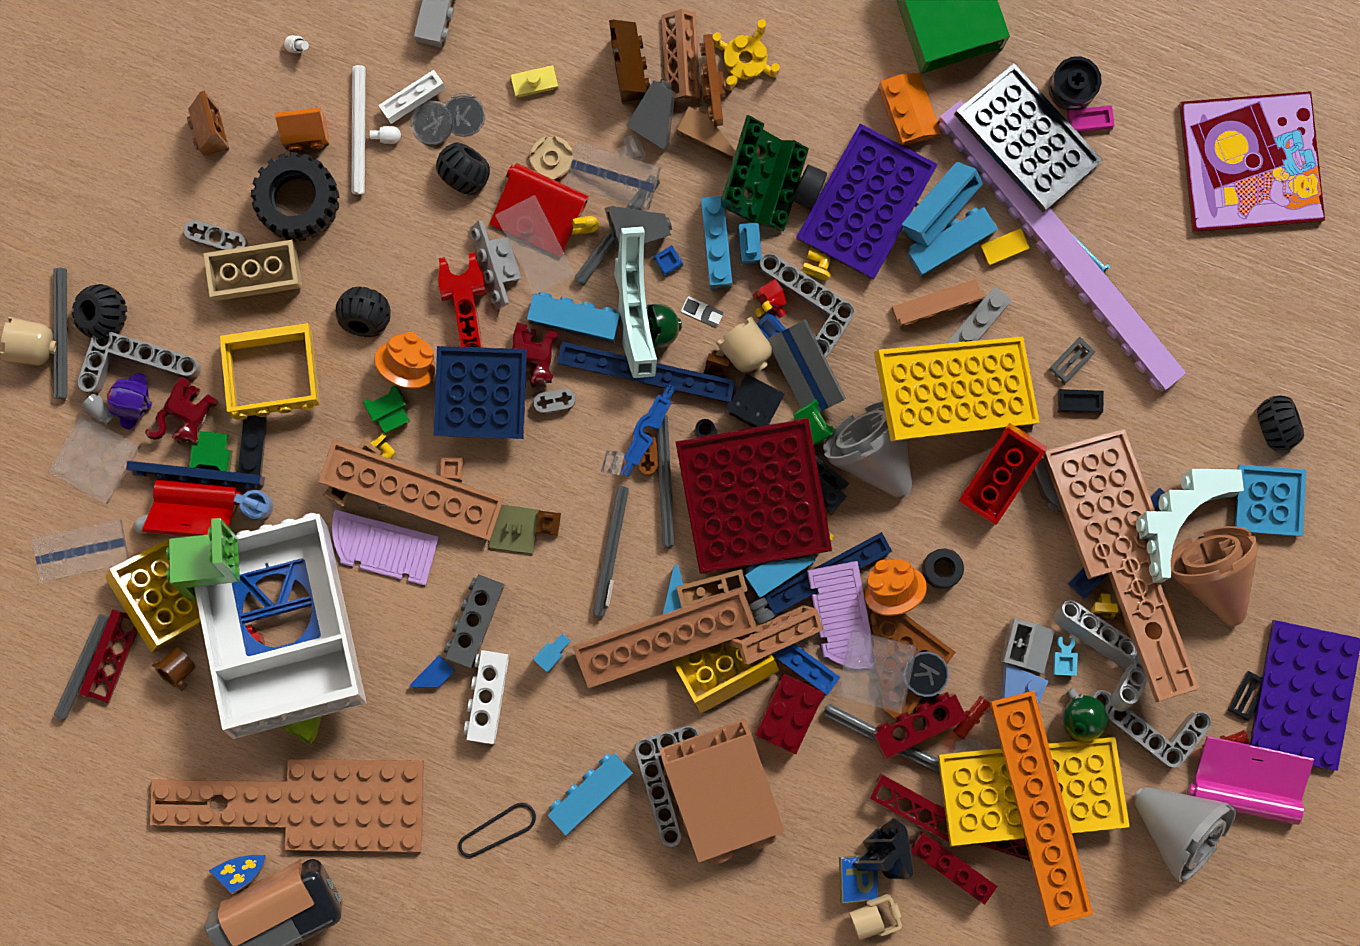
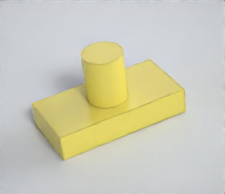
(534, 81)

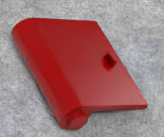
(556, 200)
(189, 507)

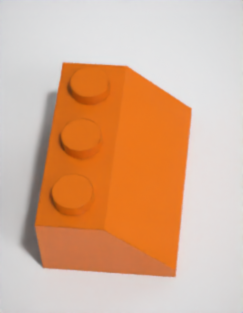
(909, 108)

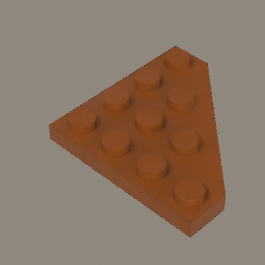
(905, 630)

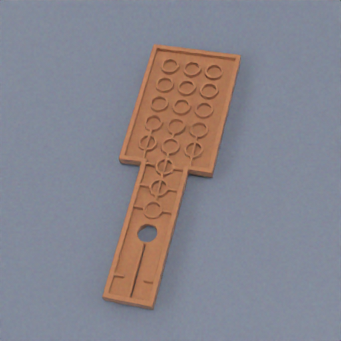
(1101, 503)
(320, 804)

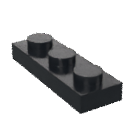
(252, 445)

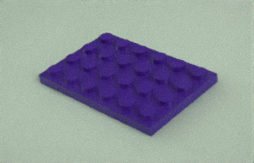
(866, 201)
(1306, 692)

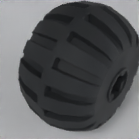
(462, 168)
(99, 311)
(363, 311)
(1280, 422)

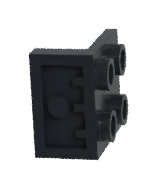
(754, 402)

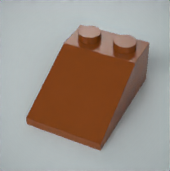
(207, 125)

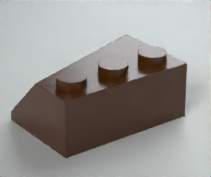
(628, 60)

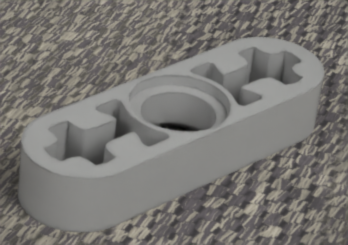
(233, 236)

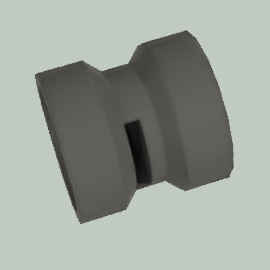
(760, 612)

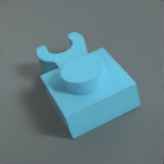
(1064, 661)

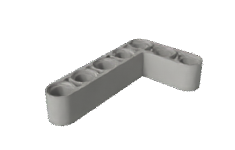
(812, 299)
(134, 354)
(1111, 649)
(1147, 732)
(659, 780)

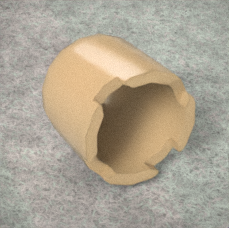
(27, 342)
(746, 347)

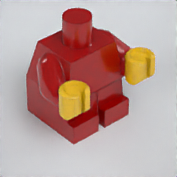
(771, 299)

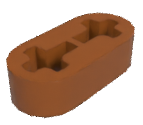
(653, 457)

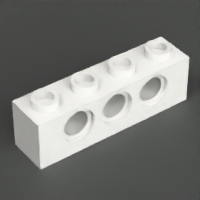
(488, 732)

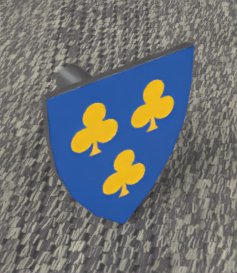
(238, 872)

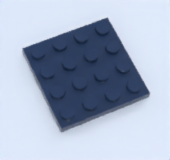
(480, 392)

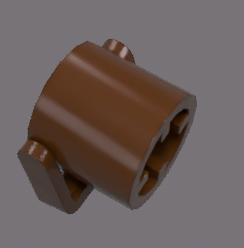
(175, 668)

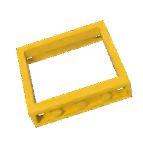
(261, 338)

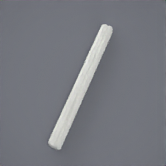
(358, 129)

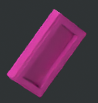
(1091, 118)

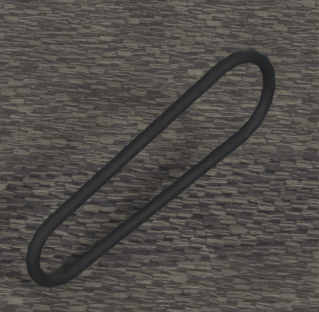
(492, 820)

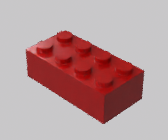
(1003, 473)

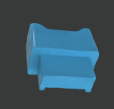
(749, 243)
(551, 653)

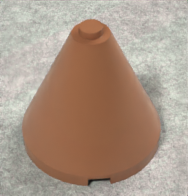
(1218, 570)

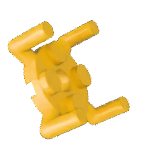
(750, 45)

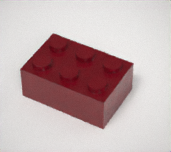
(789, 713)

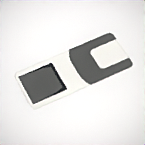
(702, 311)

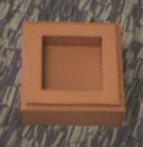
(451, 468)

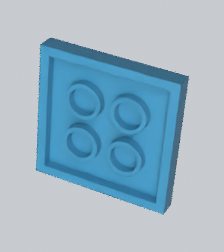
(1271, 500)

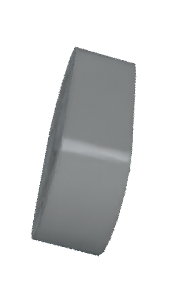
(556, 406)

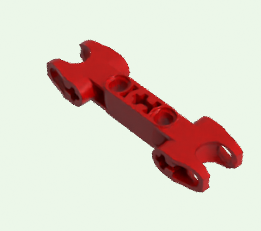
(463, 291)

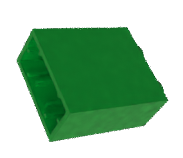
(952, 30)

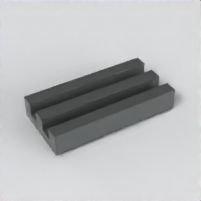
(1058, 373)

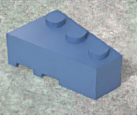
(1019, 681)

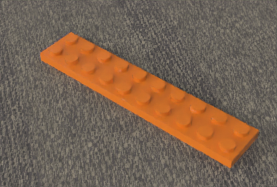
(1041, 808)

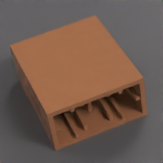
(722, 792)

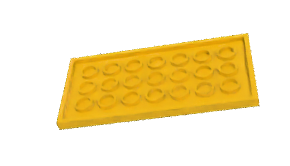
(956, 388)
(982, 802)

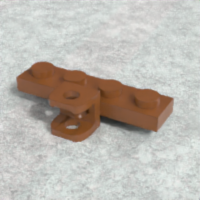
(711, 81)

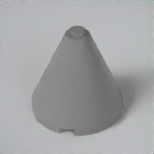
(865, 451)
(1183, 827)

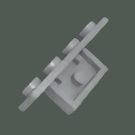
(497, 263)

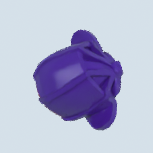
(129, 400)

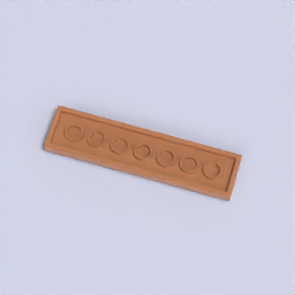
(410, 490)
(665, 637)

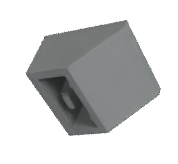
(1027, 645)

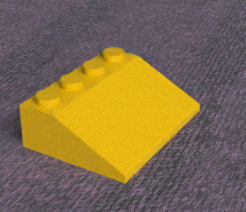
(152, 601)
(720, 673)

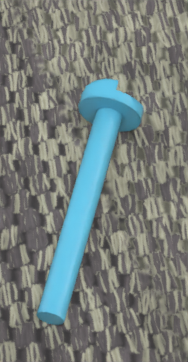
(1100, 265)

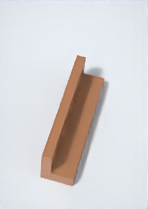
(685, 53)
(937, 303)
(778, 633)

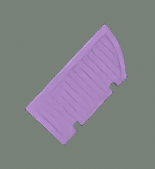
(383, 547)
(839, 606)

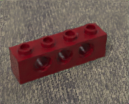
(952, 715)
(952, 867)

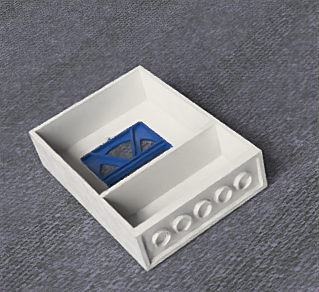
(289, 683)

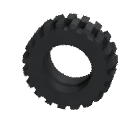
(275, 176)

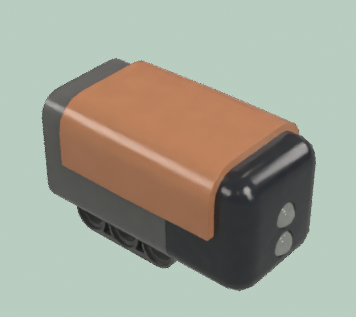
(278, 909)

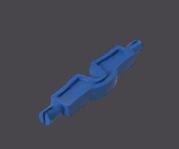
(641, 440)

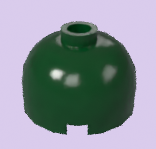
(663, 324)
(1084, 718)

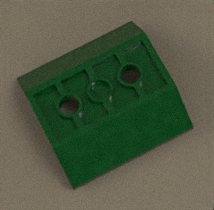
(767, 178)

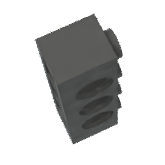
(453, 649)

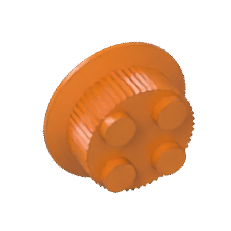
(406, 361)
(894, 587)

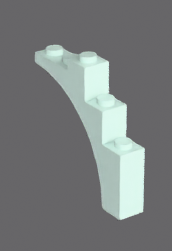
(632, 303)
(1175, 506)

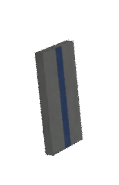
(806, 366)

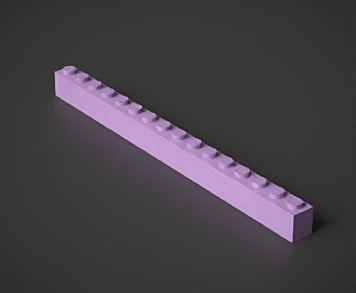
(1071, 260)

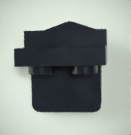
(887, 851)

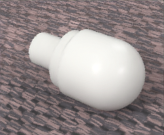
(295, 44)
(386, 134)

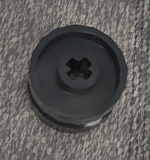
(1071, 71)

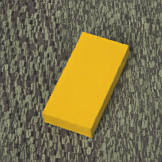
(1004, 247)

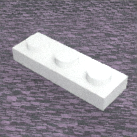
(412, 96)

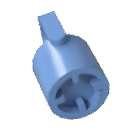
(255, 504)

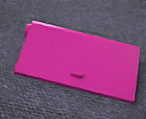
(1253, 787)

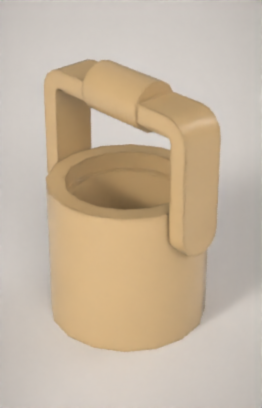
(869, 922)

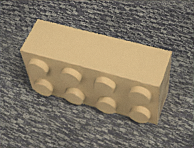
(252, 270)

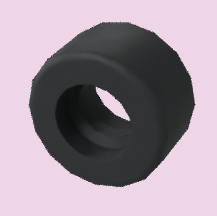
(809, 186)
(956, 566)

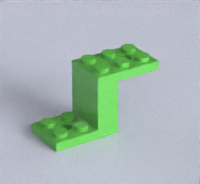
(204, 559)

